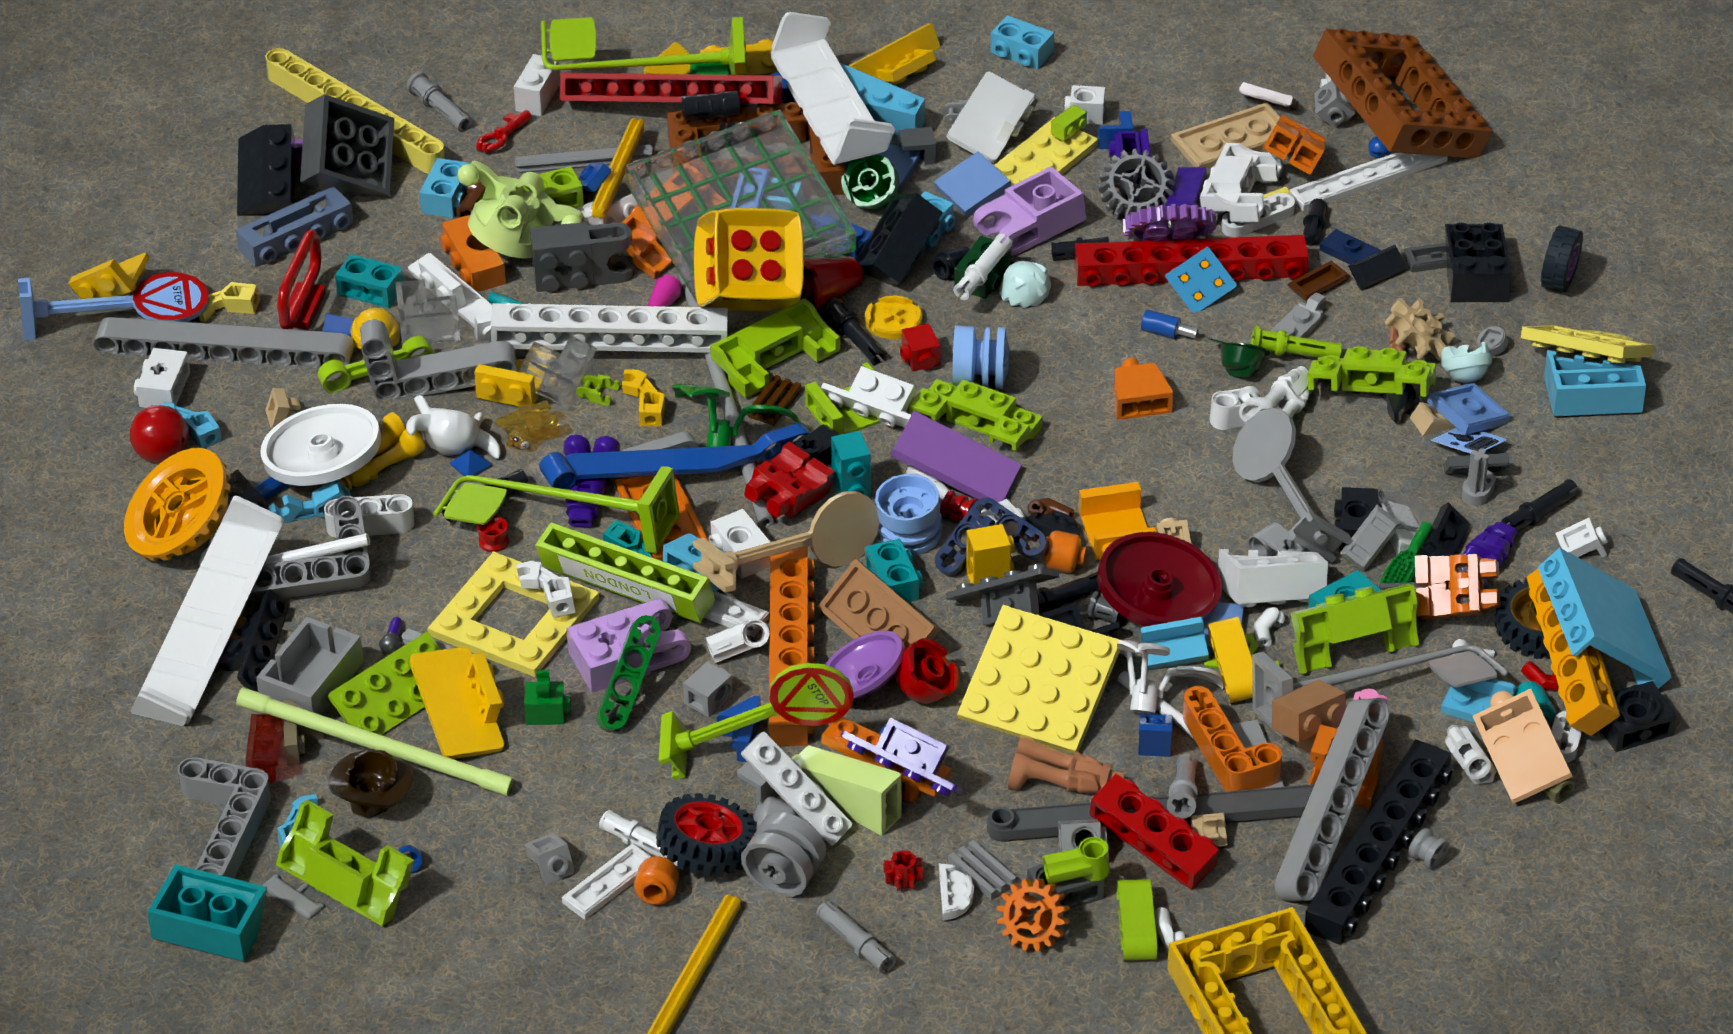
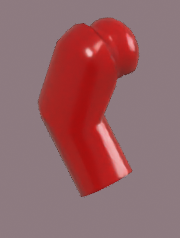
(1533, 673)

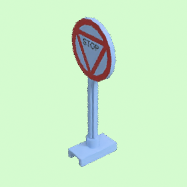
(159, 297)

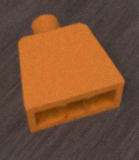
(1140, 390)

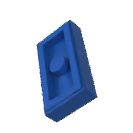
(593, 176)

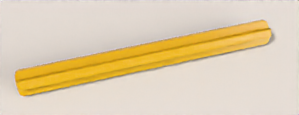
(618, 168)
(696, 965)

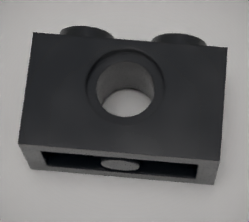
(1354, 508)

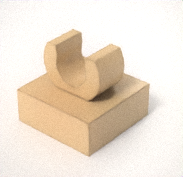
(279, 407)
(1210, 826)

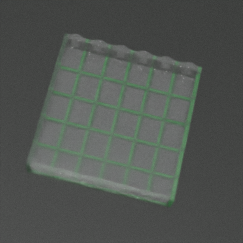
(738, 167)

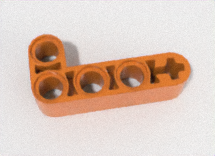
(1231, 762)

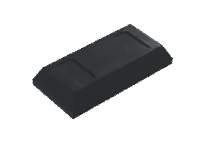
(1377, 267)

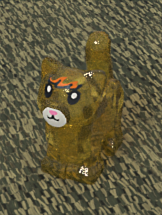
(532, 425)

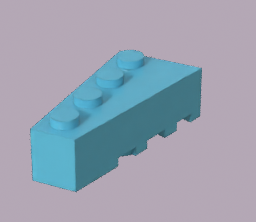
(888, 102)

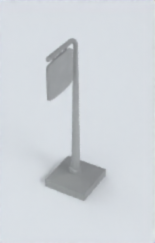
(1458, 670)

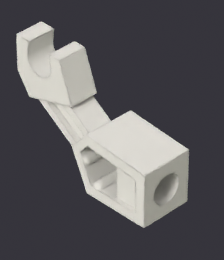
(556, 588)

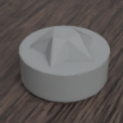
(1495, 339)

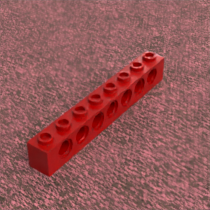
(667, 87)
(1151, 260)

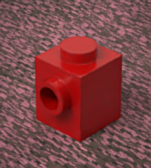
(920, 347)

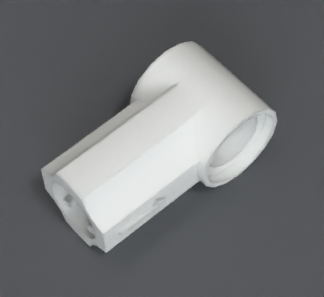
(734, 640)

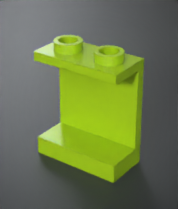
(841, 419)

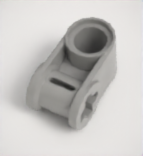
(1273, 539)

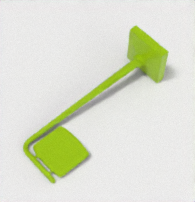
(576, 40)
(656, 508)

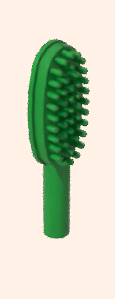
(1403, 564)

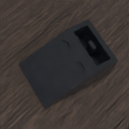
(1477, 263)

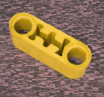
(1232, 657)

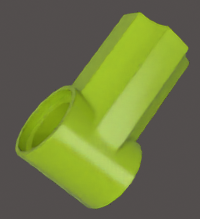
(1087, 861)

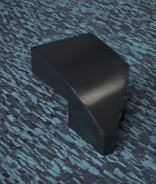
(1400, 404)

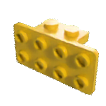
(460, 700)

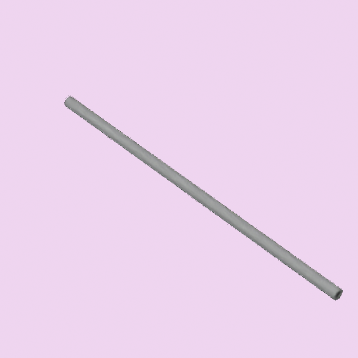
(731, 414)

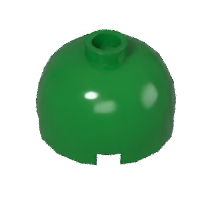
(870, 182)

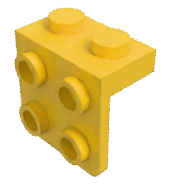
(109, 278)
(505, 385)

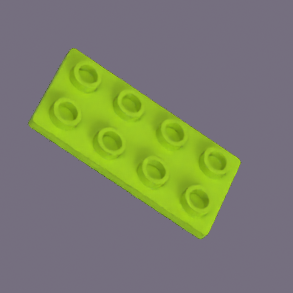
(384, 692)

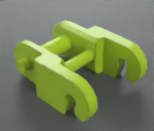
(598, 382)

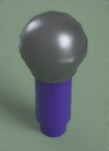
(391, 640)

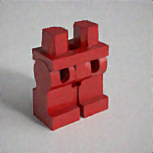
(789, 482)

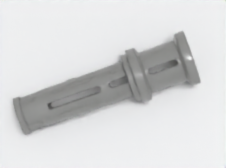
(433, 96)
(1183, 790)

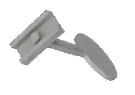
(1260, 454)

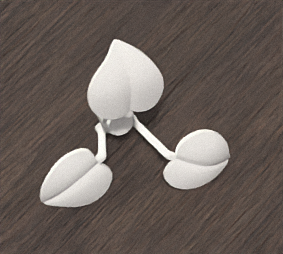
(1145, 692)

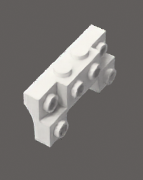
(1233, 179)

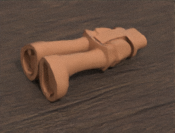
(1081, 774)

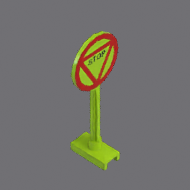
(801, 694)

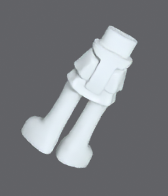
(1288, 393)

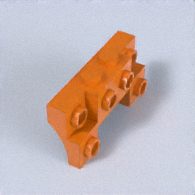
(645, 245)

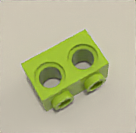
(562, 187)

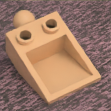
(1521, 744)

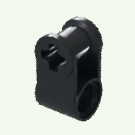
(818, 444)

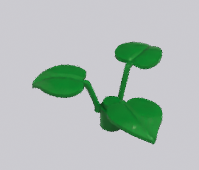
(719, 430)

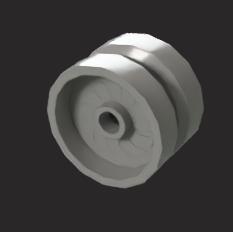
(783, 854)

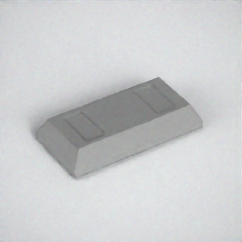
(1370, 538)

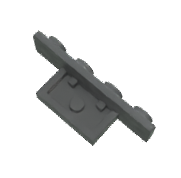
(1014, 590)

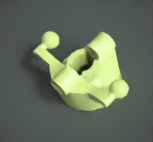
(509, 211)

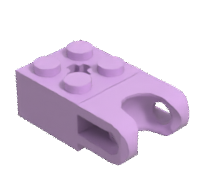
(1033, 210)
(599, 641)

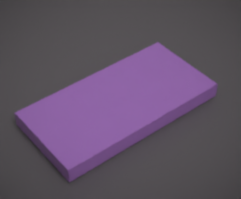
(955, 459)

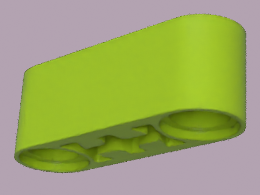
(1137, 920)

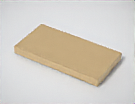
(1206, 141)

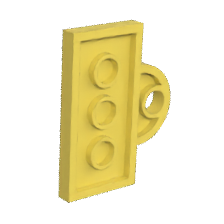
(1591, 343)

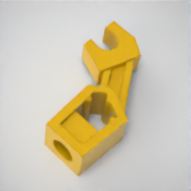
(650, 401)

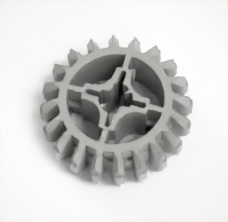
(1142, 163)

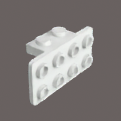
(991, 117)

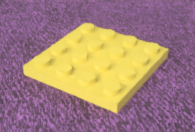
(1039, 679)

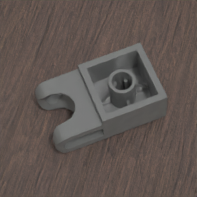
(580, 255)

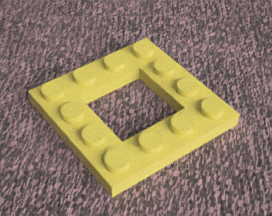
(459, 626)

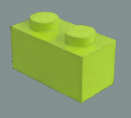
(1068, 123)

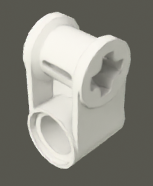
(1226, 406)

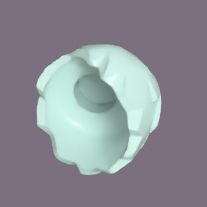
(1025, 284)

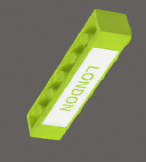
(624, 571)

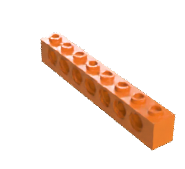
(790, 631)

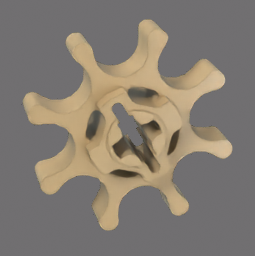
(1419, 328)

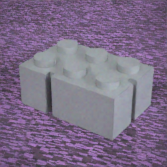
(309, 668)

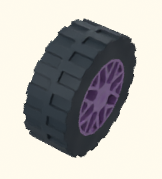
(1561, 258)

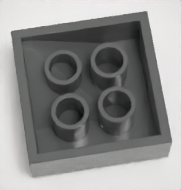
(346, 147)

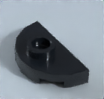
(1056, 521)

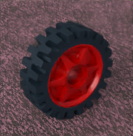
(704, 833)

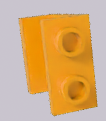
(1111, 514)

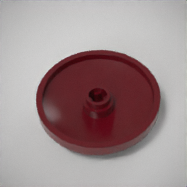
(1158, 579)

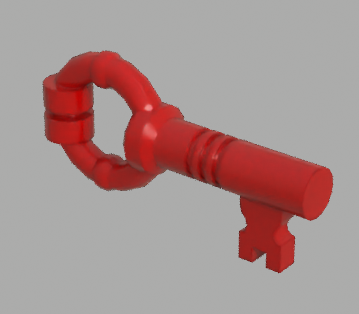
(501, 133)

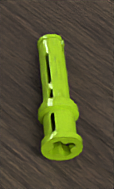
(1281, 342)

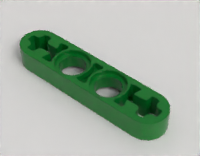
(630, 674)

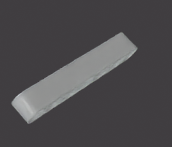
(1331, 800)

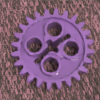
(1186, 223)

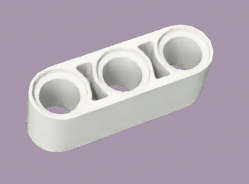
(380, 514)

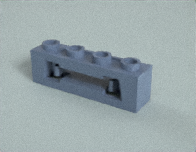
(291, 224)

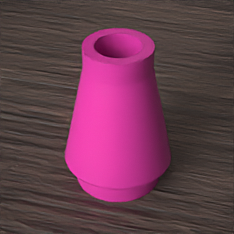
(665, 291)

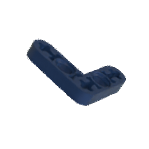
(974, 520)

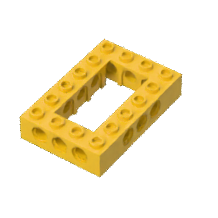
(1272, 940)

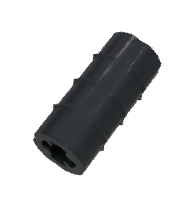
(710, 105)

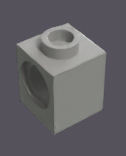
(708, 689)
(1069, 828)

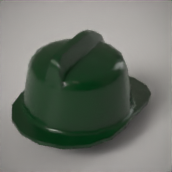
(1241, 358)

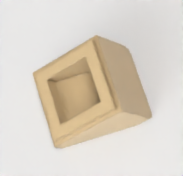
(1429, 420)

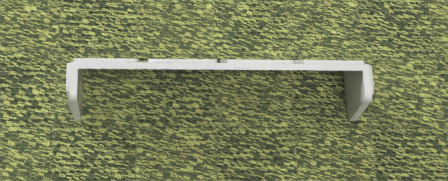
(825, 90)
(208, 613)

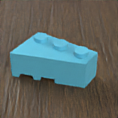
(1592, 387)

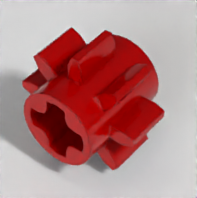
(903, 870)

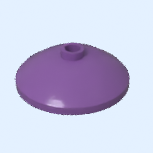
(869, 661)

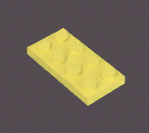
(1044, 151)

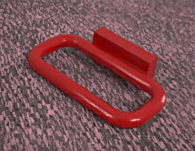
(306, 296)

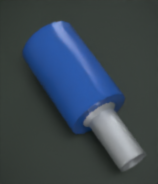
(1166, 325)

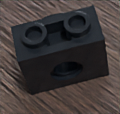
(1642, 719)

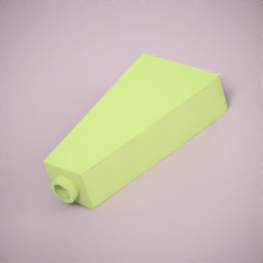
(856, 787)

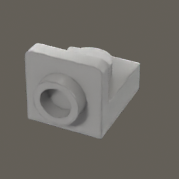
(551, 856)

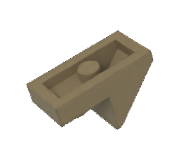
(295, 738)

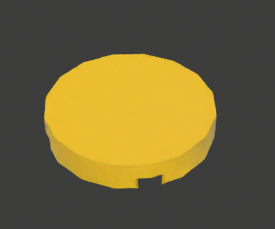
(891, 316)

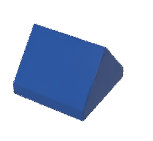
(337, 324)

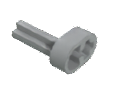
(1480, 482)

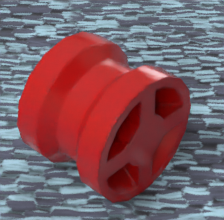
(493, 535)

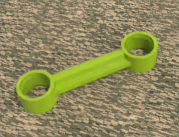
(358, 369)

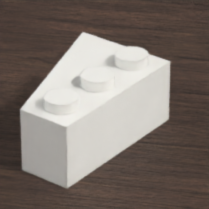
(1271, 578)

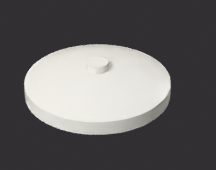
(321, 444)

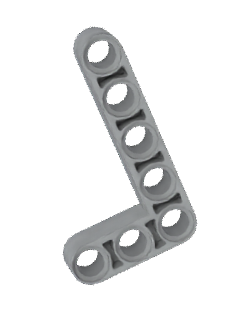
(428, 372)
(309, 568)
(246, 800)

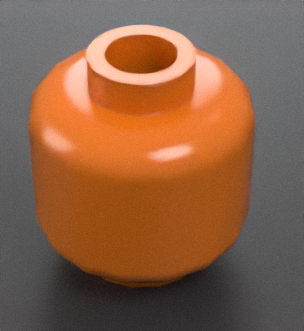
(1064, 552)
(656, 880)

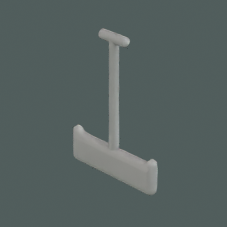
(292, 897)

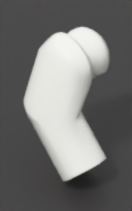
(1262, 626)
(1164, 927)

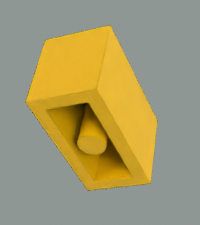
(988, 553)

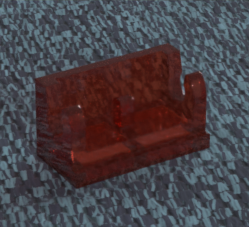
(264, 743)

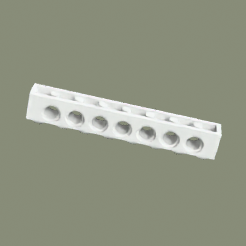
(610, 326)

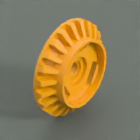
(188, 476)

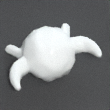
(451, 430)

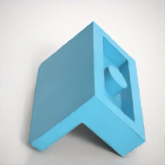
(1182, 637)

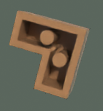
(1304, 709)

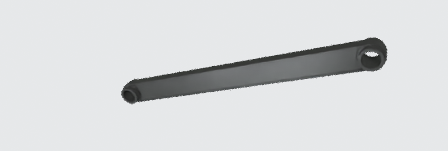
(1237, 805)

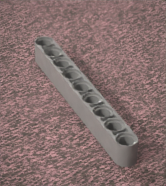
(223, 342)

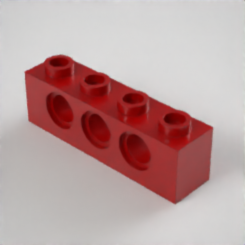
(1159, 847)

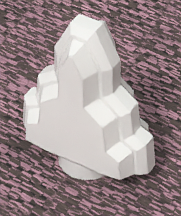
(1470, 755)

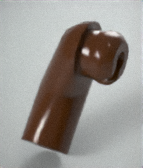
(1047, 505)

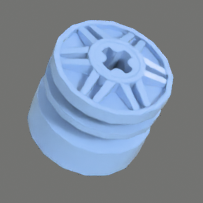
(980, 356)
(910, 512)

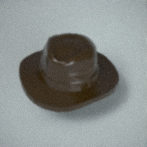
(370, 781)

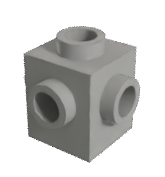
(1332, 105)

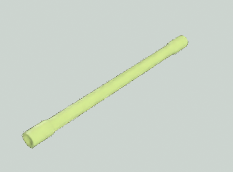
(483, 777)

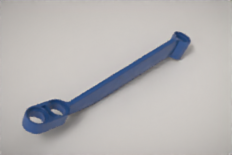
(565, 470)

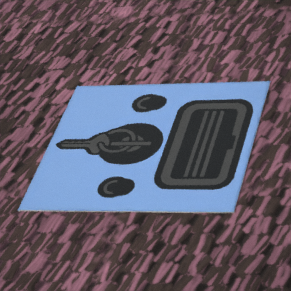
(1467, 443)

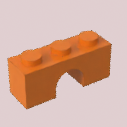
(477, 266)

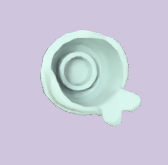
(1466, 366)

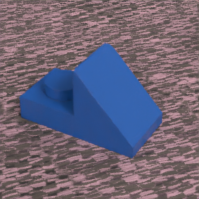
(1155, 735)
(744, 736)

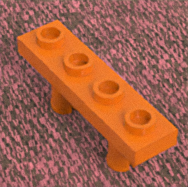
(910, 789)

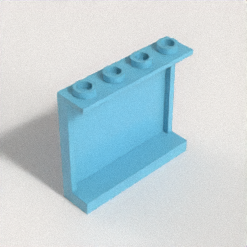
(1602, 614)

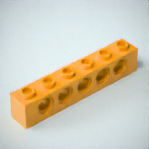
(1580, 679)

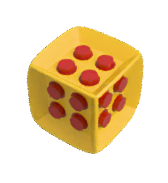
(749, 259)

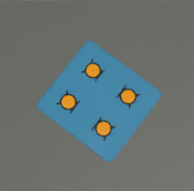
(1201, 280)

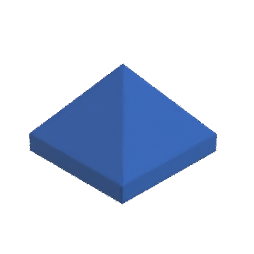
(471, 463)

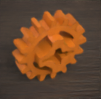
(1041, 924)

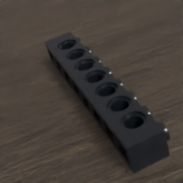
(1378, 843)

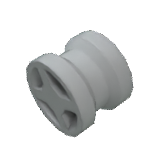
(1428, 848)

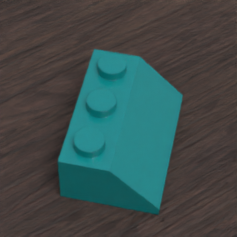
(207, 912)

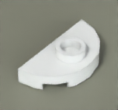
(955, 890)

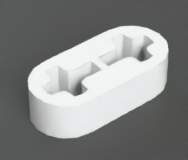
(1570, 737)

